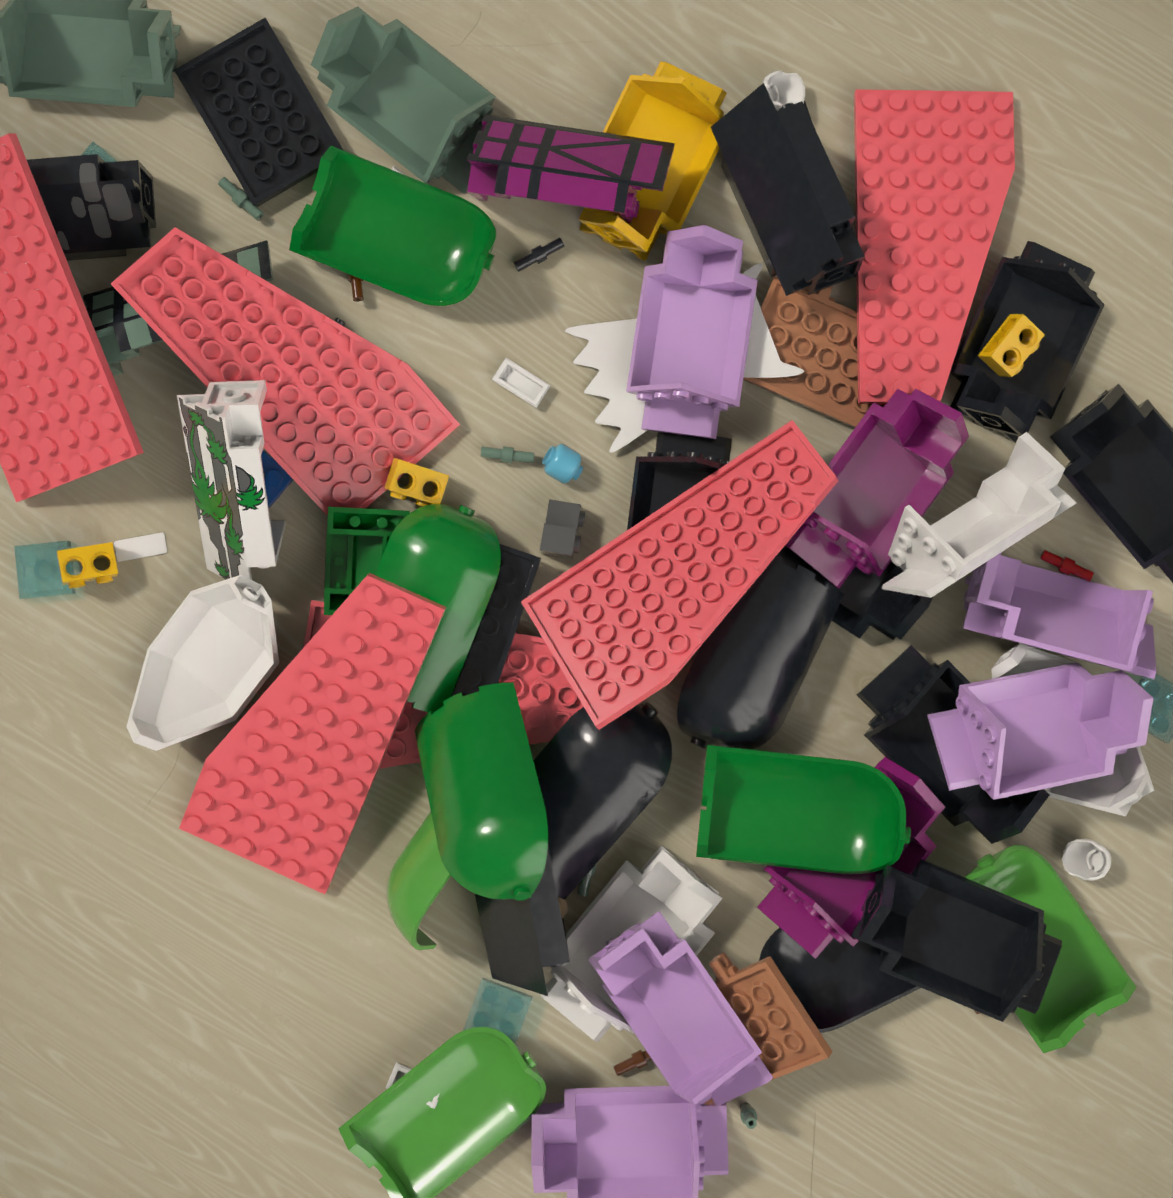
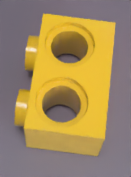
(1007, 340)
(417, 478)
(85, 557)

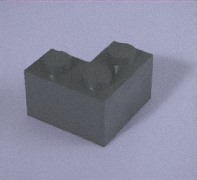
(560, 529)

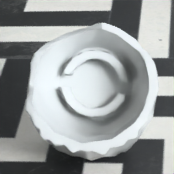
(784, 88)
(1086, 859)

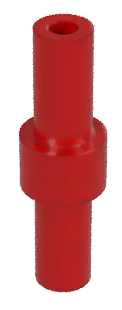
(1066, 565)

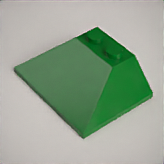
(354, 549)

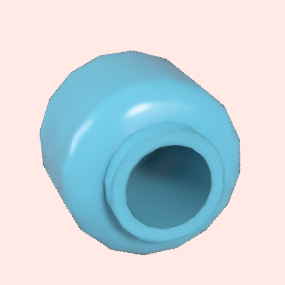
(562, 463)

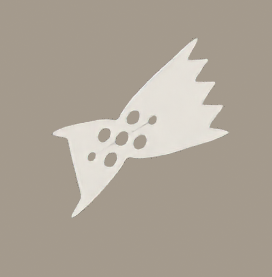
(611, 353)

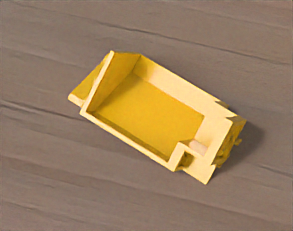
(667, 109)

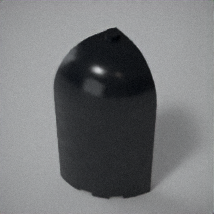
(757, 659)
(598, 786)
(838, 983)

